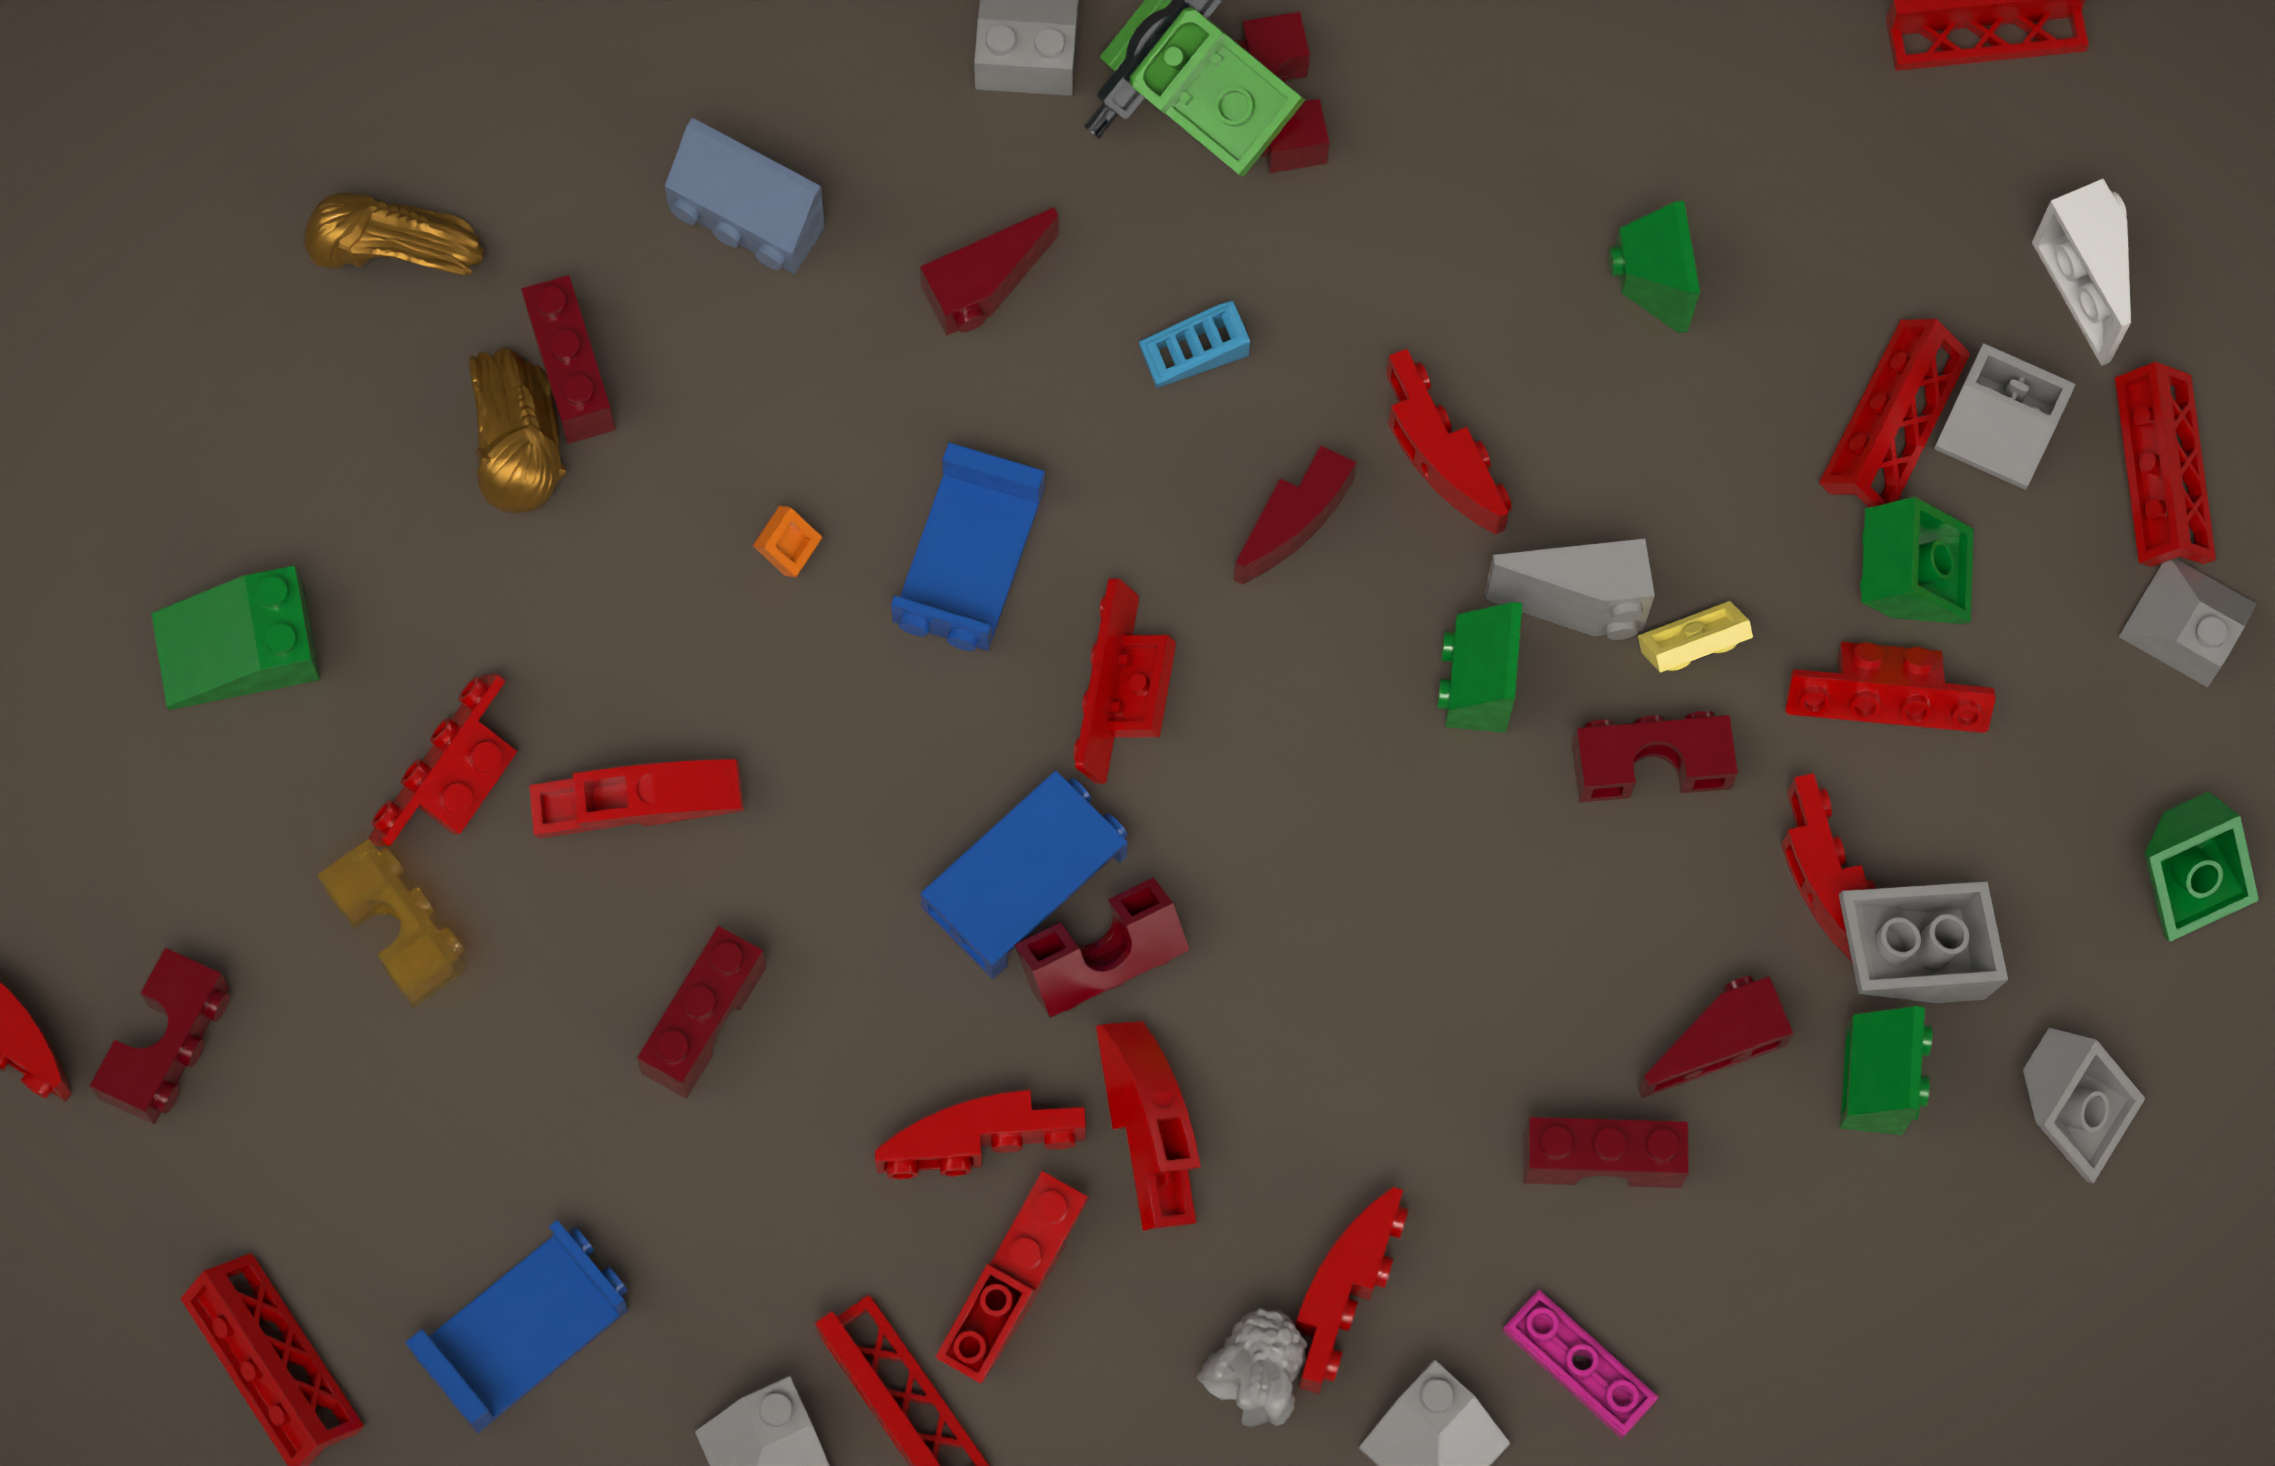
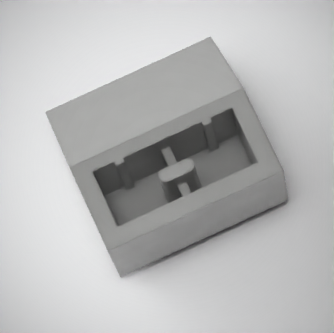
(2004, 416)

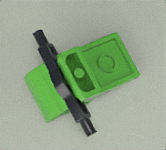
(1196, 79)

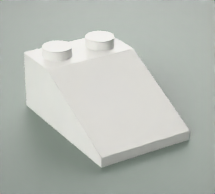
(2088, 259)

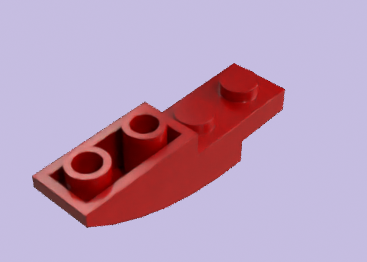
(1446, 460)
(636, 795)
(1817, 859)
(28, 1050)
(1158, 1127)
(955, 1135)
(1350, 1268)
(1012, 1278)

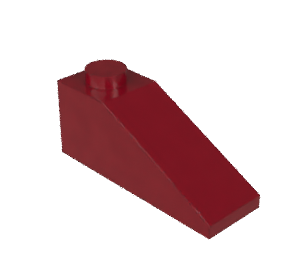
(978, 277)
(1732, 1030)

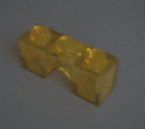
(368, 886)

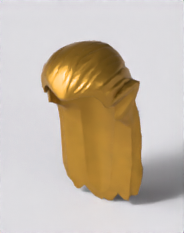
(359, 228)
(515, 432)

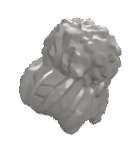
(1258, 1367)

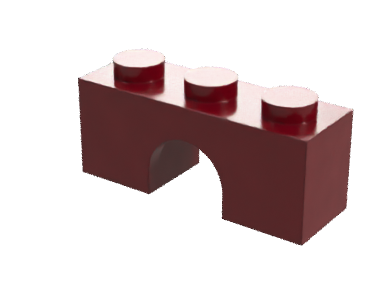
(1283, 49)
(568, 359)
(1695, 746)
(1141, 936)
(686, 1032)
(147, 1078)
(1578, 1148)

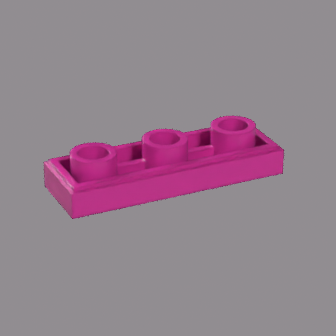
(1604, 1388)

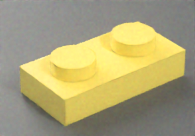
(1695, 636)

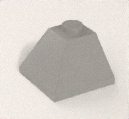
(2188, 621)
(2080, 1099)
(1435, 1426)
(763, 1431)

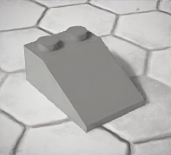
(1026, 46)
(1579, 587)
(1924, 942)

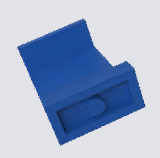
(969, 548)
(1023, 871)
(521, 1327)

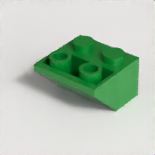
(1884, 1070)

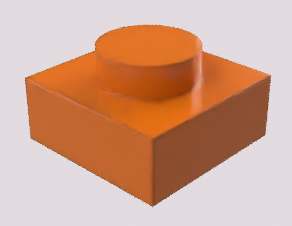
(787, 541)

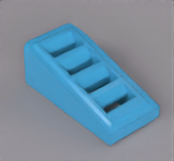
(1188, 330)

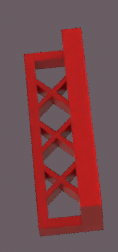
(1948, 15)
(1891, 404)
(2158, 465)
(260, 1362)
(880, 1399)

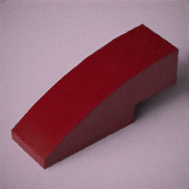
(1295, 514)

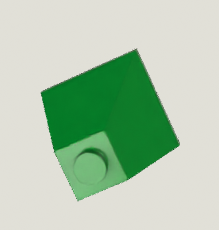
(1658, 265)
(2199, 865)

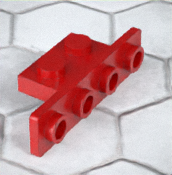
(1125, 683)
(1890, 688)
(454, 772)

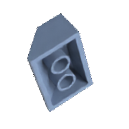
(744, 198)

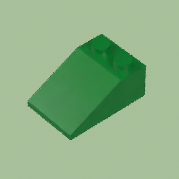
(236, 640)

